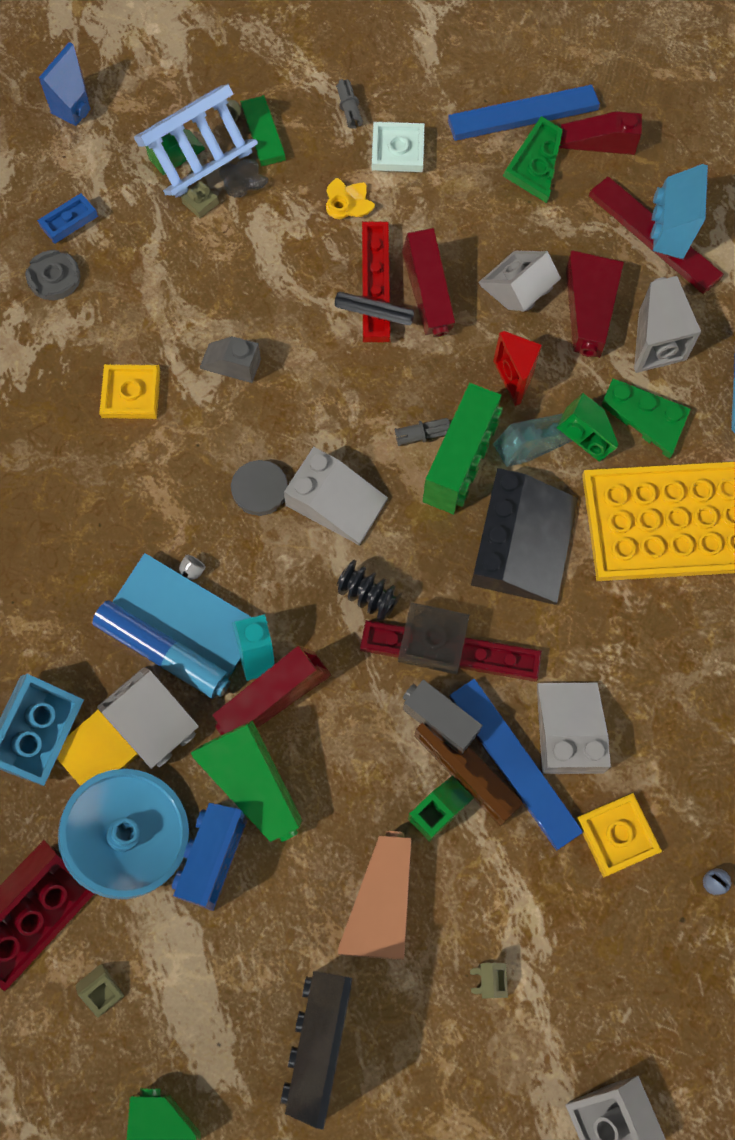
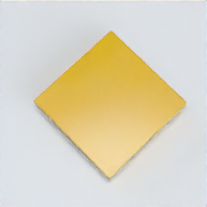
(130, 391)
(95, 749)
(618, 835)

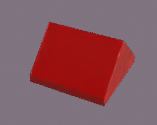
(516, 363)

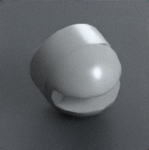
(192, 567)

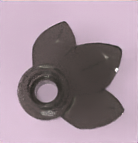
(242, 177)

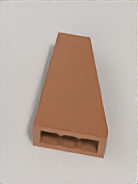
(380, 910)

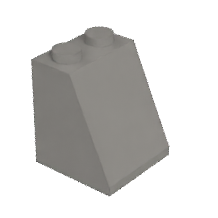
(665, 326)
(148, 718)

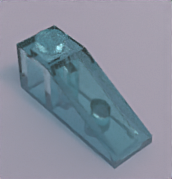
(530, 439)

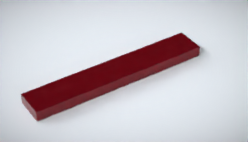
(639, 222)
(476, 654)

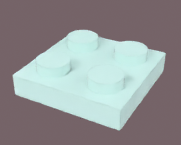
(398, 146)

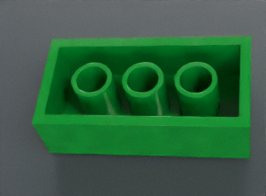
(462, 449)

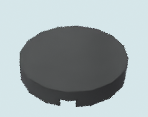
(53, 275)
(259, 487)

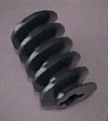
(367, 591)

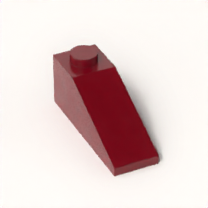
(607, 133)

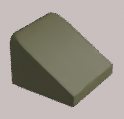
(99, 990)

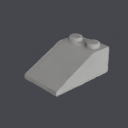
(334, 496)
(572, 729)

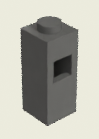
(441, 716)

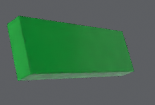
(263, 130)

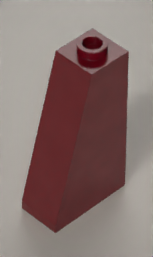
(428, 282)
(592, 296)
(273, 690)

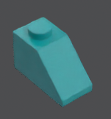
(254, 646)

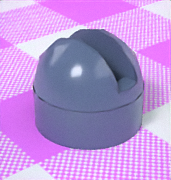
(713, 885)

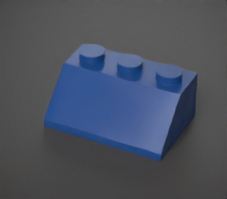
(209, 855)

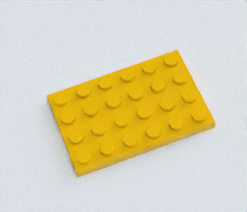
(661, 520)

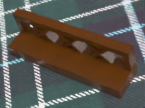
(473, 775)

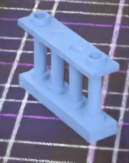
(174, 125)

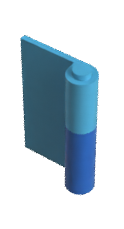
(175, 626)

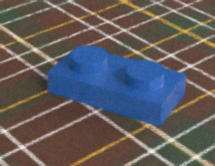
(67, 218)

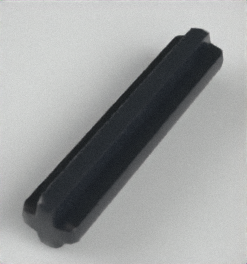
(374, 308)

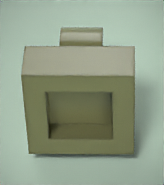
(200, 199)
(492, 980)

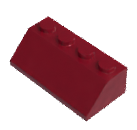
(34, 908)

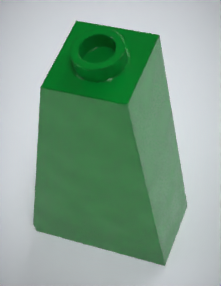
(251, 780)

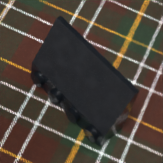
(524, 538)
(318, 1048)

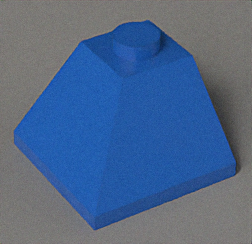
(66, 87)

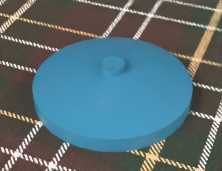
(123, 834)

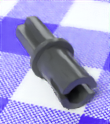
(349, 103)
(422, 431)

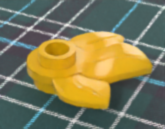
(350, 199)

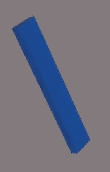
(523, 112)
(517, 766)

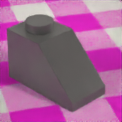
(232, 358)

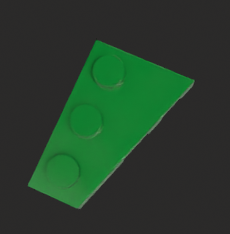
(535, 160)
(651, 415)

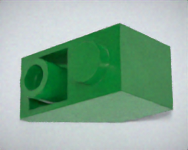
(588, 427)
(440, 808)

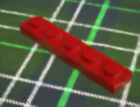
(375, 277)

